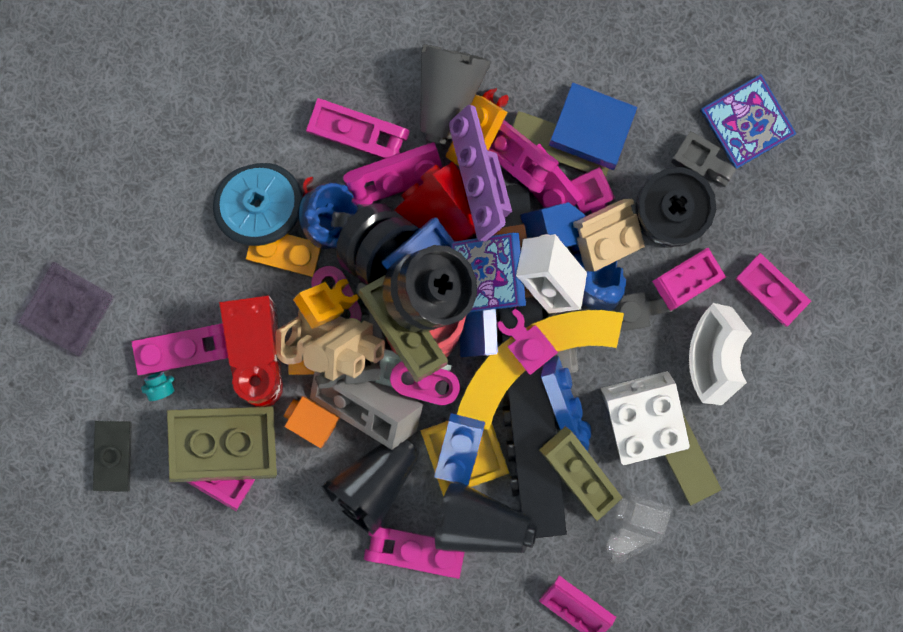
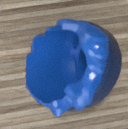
(317, 212)
(603, 287)

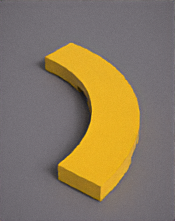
(502, 369)

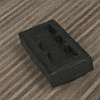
(112, 456)

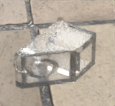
(640, 527)

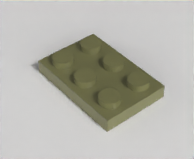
(221, 444)

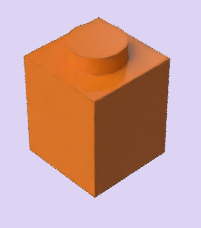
(310, 421)

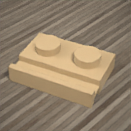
(608, 235)

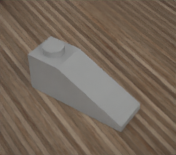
(372, 409)

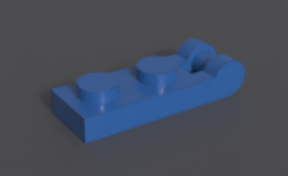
(565, 407)

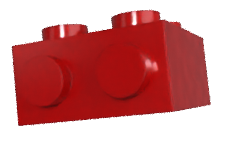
(440, 197)

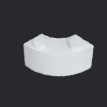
(717, 353)

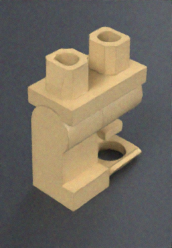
(330, 348)

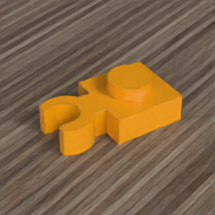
(324, 304)

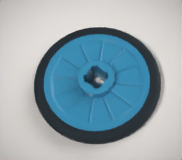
(259, 225)

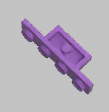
(480, 174)

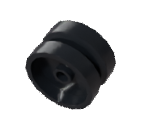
(692, 196)
(370, 239)
(430, 288)

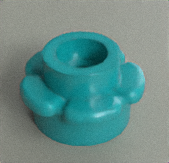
(158, 386)

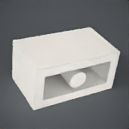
(551, 273)

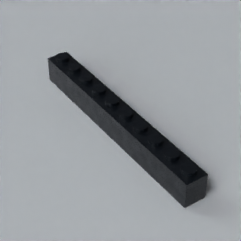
(530, 415)

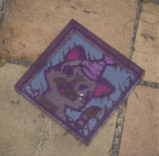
(66, 309)

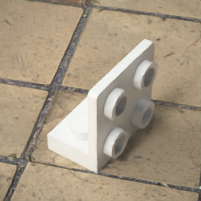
(646, 417)

